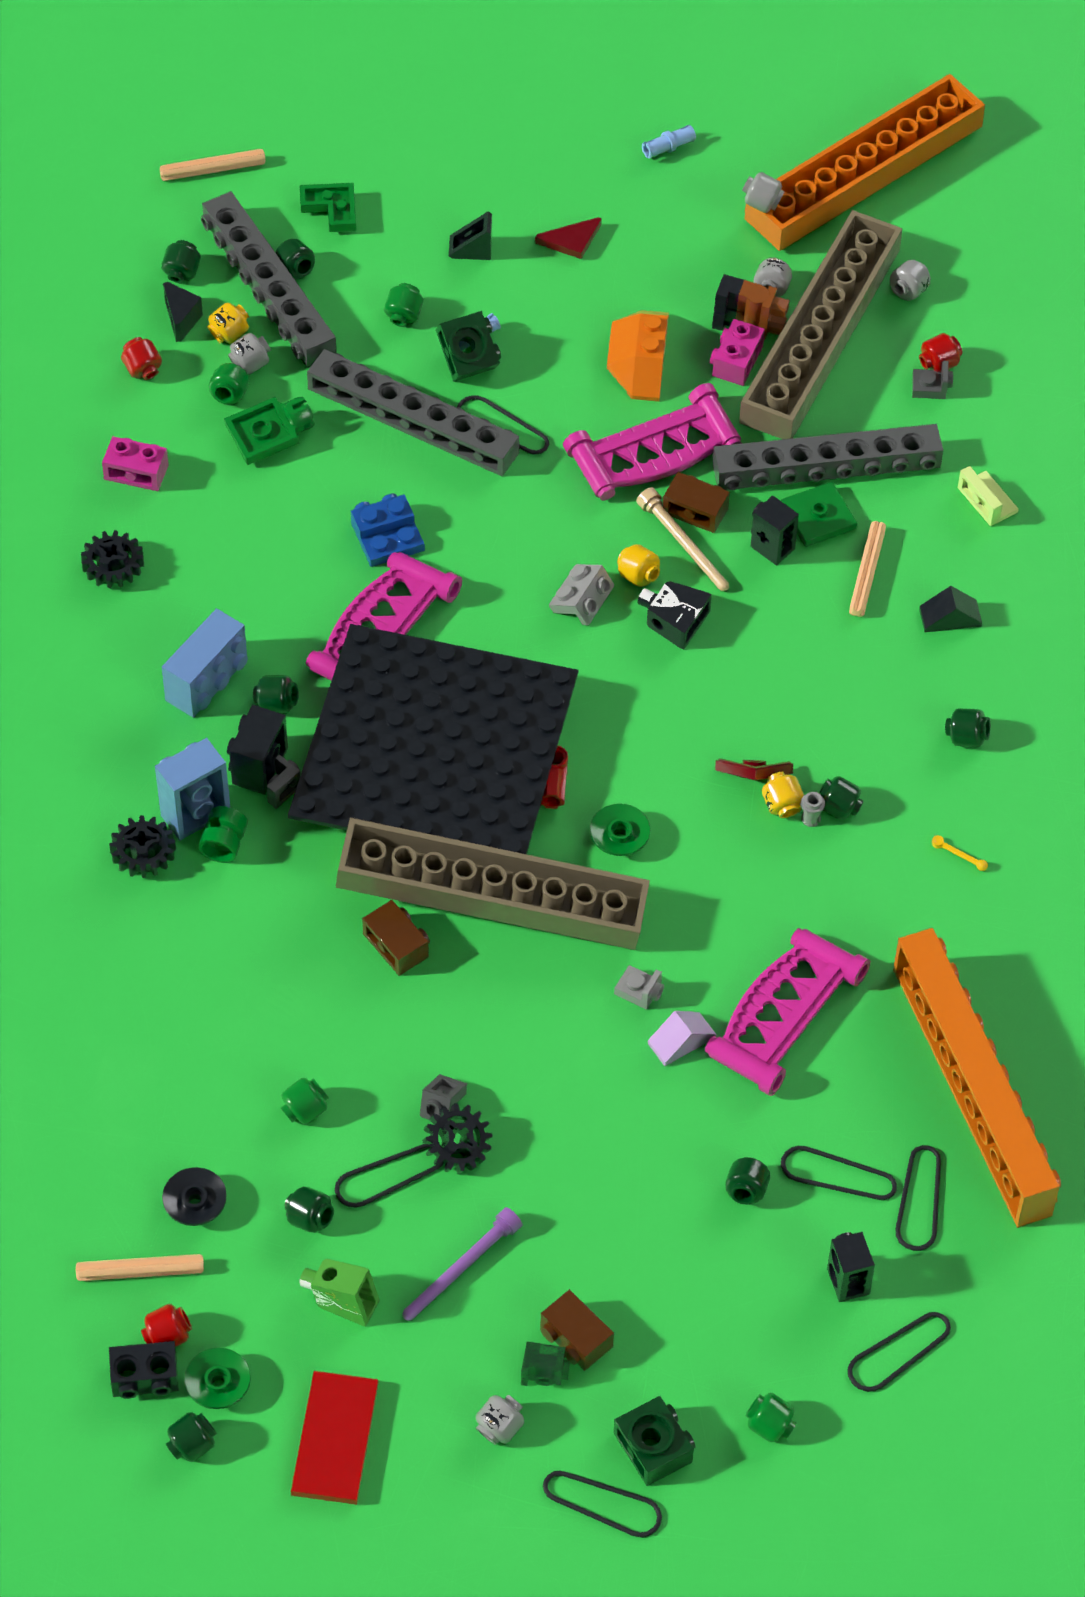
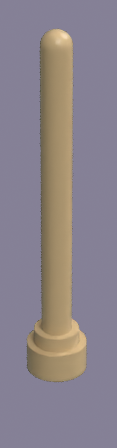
(651, 502)

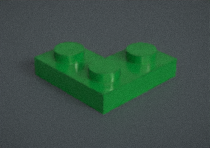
(332, 198)

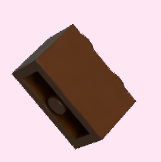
(696, 502)
(396, 937)
(577, 1329)

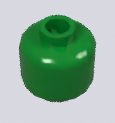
(403, 304)
(229, 383)
(304, 1101)
(771, 1417)

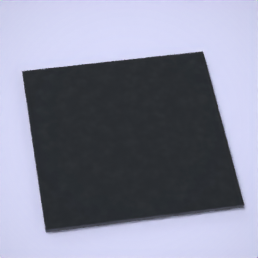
(434, 740)

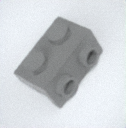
(583, 592)

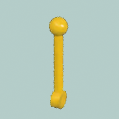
(938, 842)

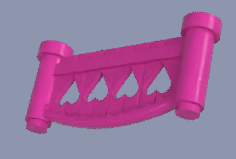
(596, 457)
(424, 585)
(760, 1060)

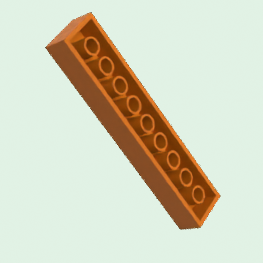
(869, 160)
(976, 1077)

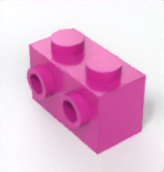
(737, 352)
(135, 463)

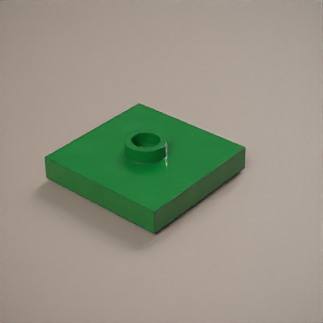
(821, 514)

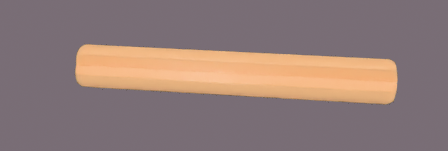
(212, 164)
(867, 568)
(139, 1267)

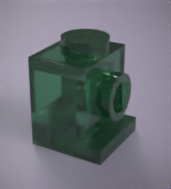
(544, 1364)

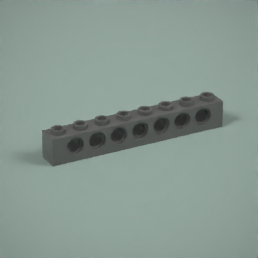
(267, 278)
(413, 412)
(827, 457)

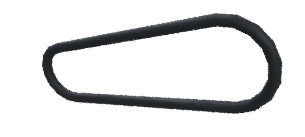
(473, 397)
(834, 1187)
(389, 1190)
(936, 1199)
(891, 1337)
(595, 1516)

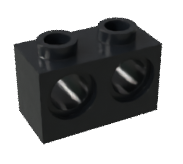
(850, 1266)
(143, 1361)

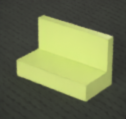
(986, 496)

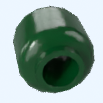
(296, 257)
(181, 261)
(276, 693)
(968, 727)
(841, 797)
(747, 1180)
(309, 1209)
(190, 1437)

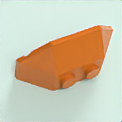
(638, 353)

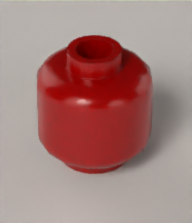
(940, 349)
(141, 358)
(167, 1325)

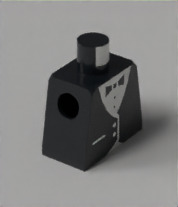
(676, 611)

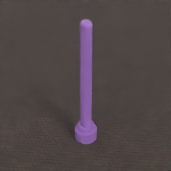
(506, 1223)

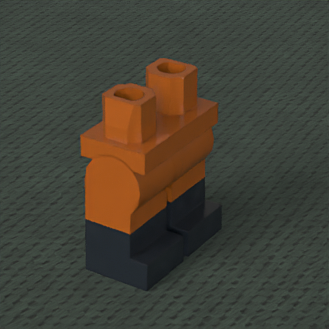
(750, 304)

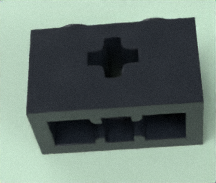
(774, 529)

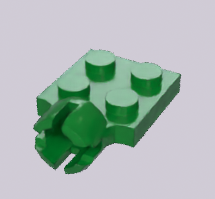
(269, 427)

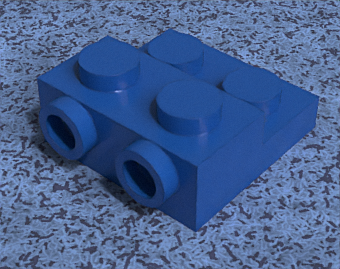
(386, 528)

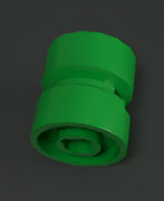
(223, 834)

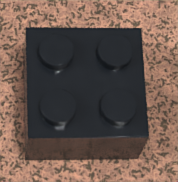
(256, 746)

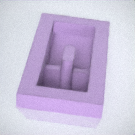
(680, 1035)

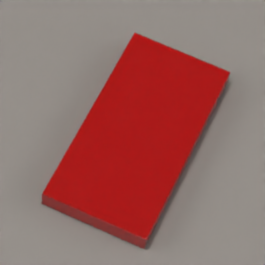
(334, 1437)

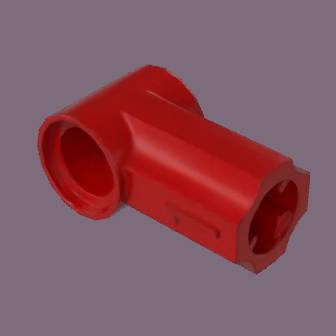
(556, 785)

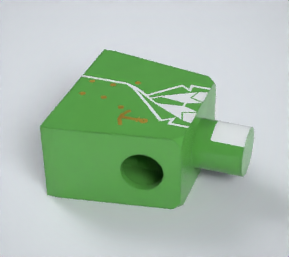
(343, 1290)

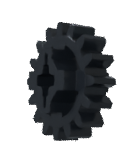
(112, 559)
(142, 846)
(467, 1144)

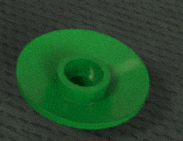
(623, 820)
(217, 1365)

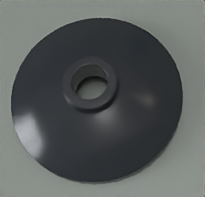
(190, 1185)

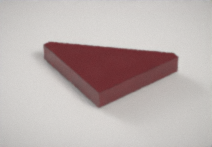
(572, 238)
(753, 768)

